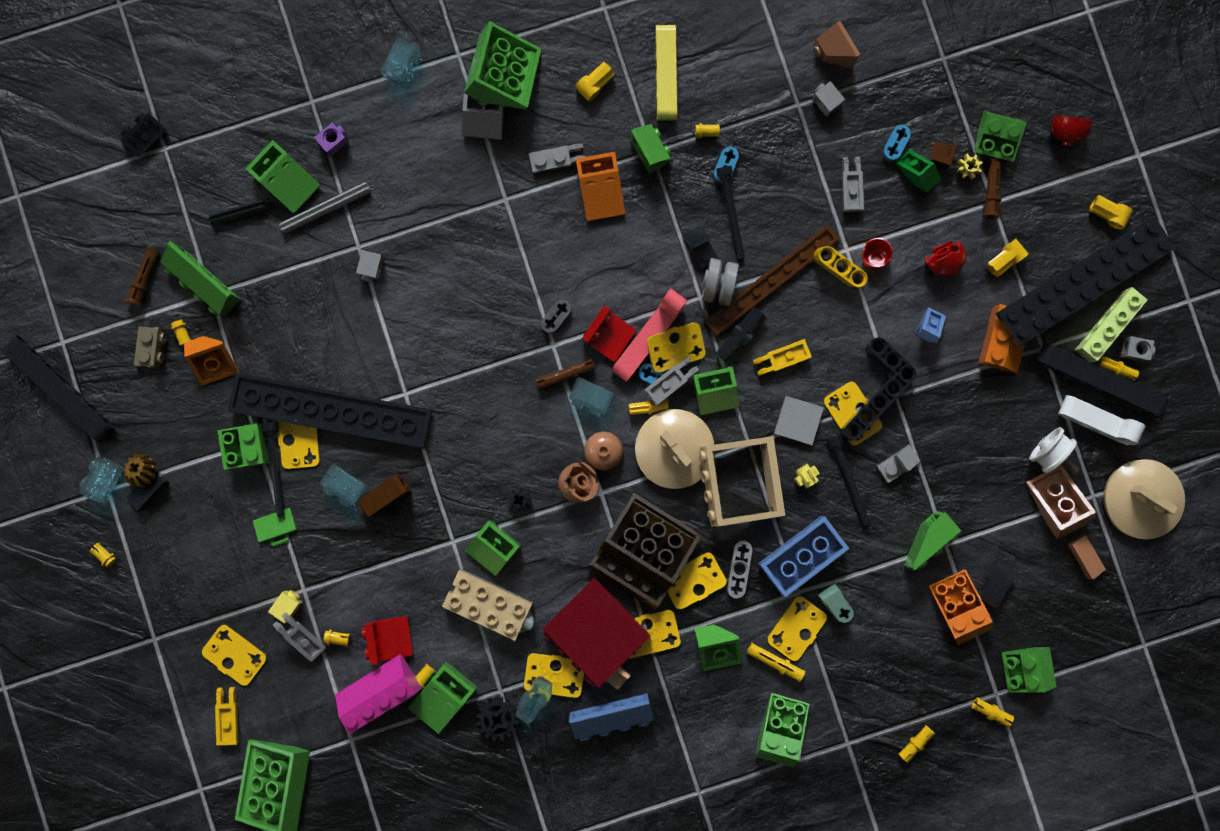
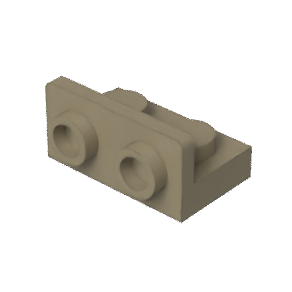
(149, 347)

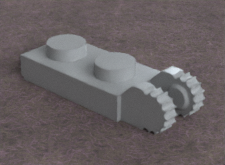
(554, 158)
(852, 186)
(669, 382)
(300, 638)

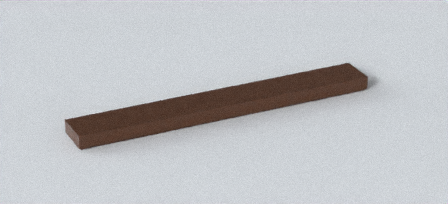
(770, 281)

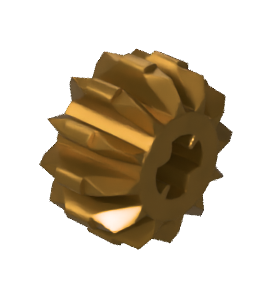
(139, 470)

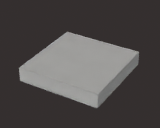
(798, 420)

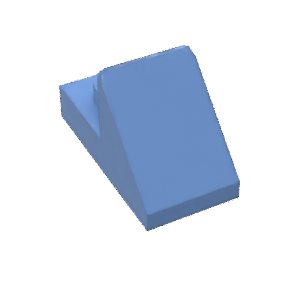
(931, 326)

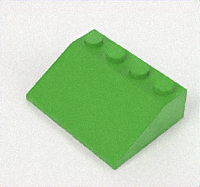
(502, 68)
(272, 786)

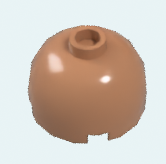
(603, 451)
(578, 482)

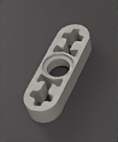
(731, 583)

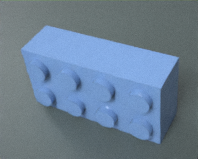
(803, 556)

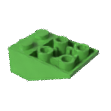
(283, 176)
(930, 539)
(442, 697)
(782, 730)

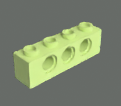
(1110, 325)

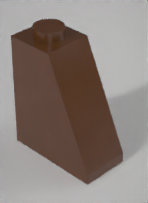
(384, 495)

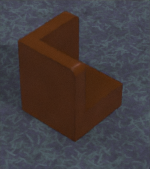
(942, 154)

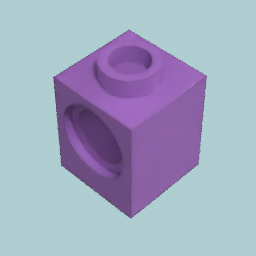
(332, 147)

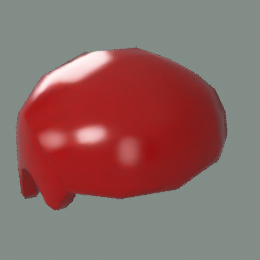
(877, 253)

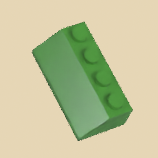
(198, 279)

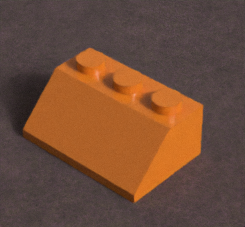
(998, 348)

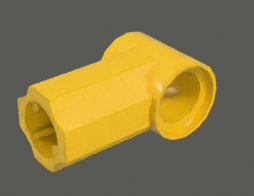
(591, 85)
(1115, 214)
(1010, 255)

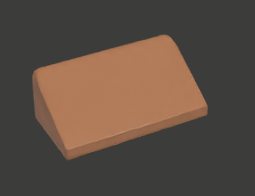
(1087, 557)

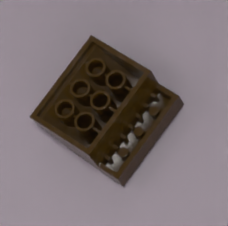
(644, 551)

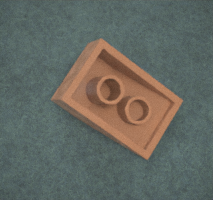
(1060, 502)

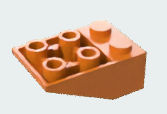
(600, 186)
(962, 607)

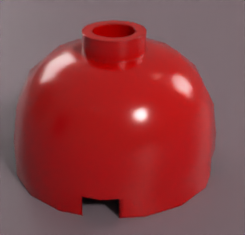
(1070, 129)
(947, 259)

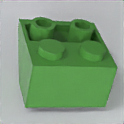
(999, 136)
(716, 390)
(243, 446)
(492, 547)
(1029, 670)

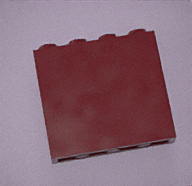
(596, 633)

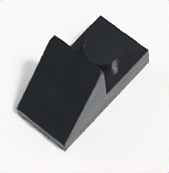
(700, 246)

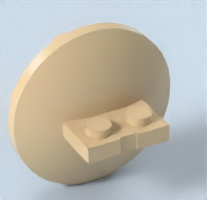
(670, 448)
(1144, 499)

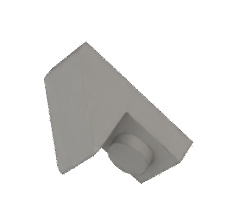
(898, 464)

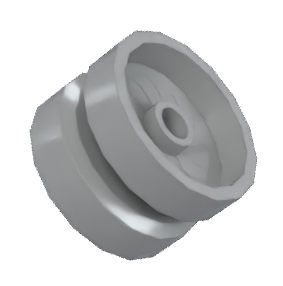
(720, 282)

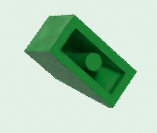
(918, 170)

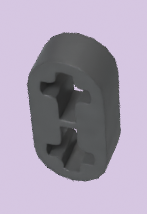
(552, 313)

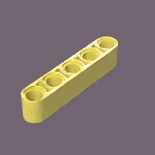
(666, 73)

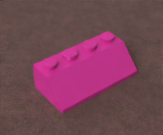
(376, 693)

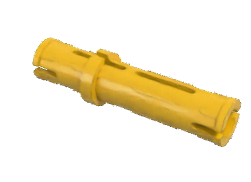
(796, 672)

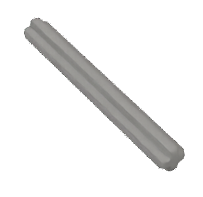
(324, 208)

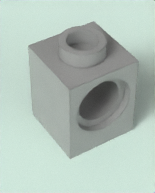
(828, 98)
(370, 266)
(1129, 349)

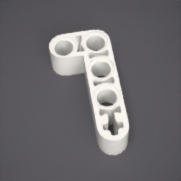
(1121, 430)

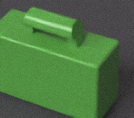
(272, 527)

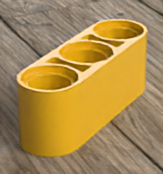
(850, 268)

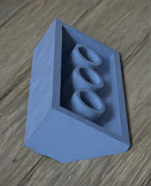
(610, 717)

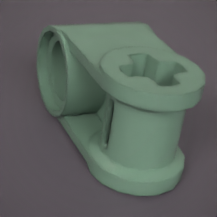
(834, 601)

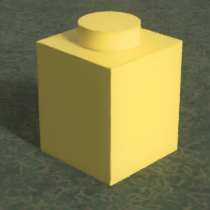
(286, 602)

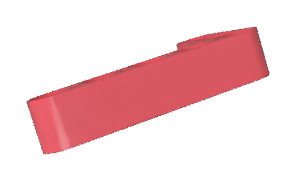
(661, 320)

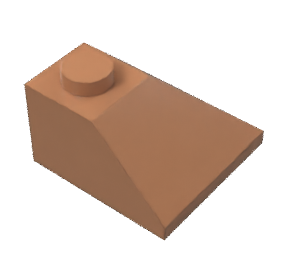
(836, 47)

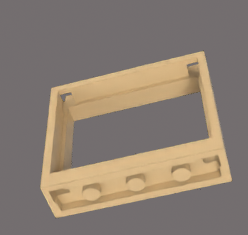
(771, 475)

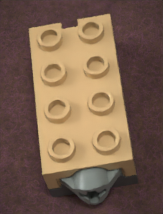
(489, 605)

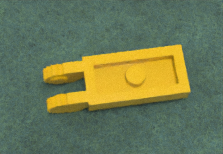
(785, 357)
(226, 718)

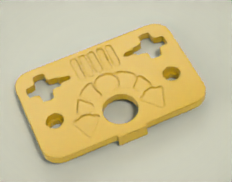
(678, 351)
(847, 409)
(304, 439)
(693, 575)
(793, 624)
(658, 633)
(237, 651)
(559, 678)

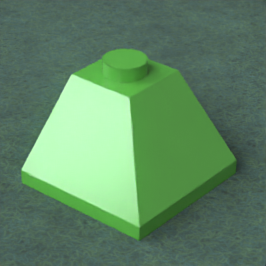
(717, 647)

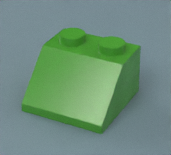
(650, 148)

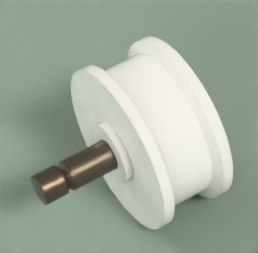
(1054, 451)

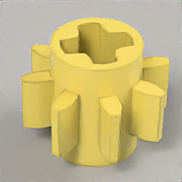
(974, 166)
(807, 476)

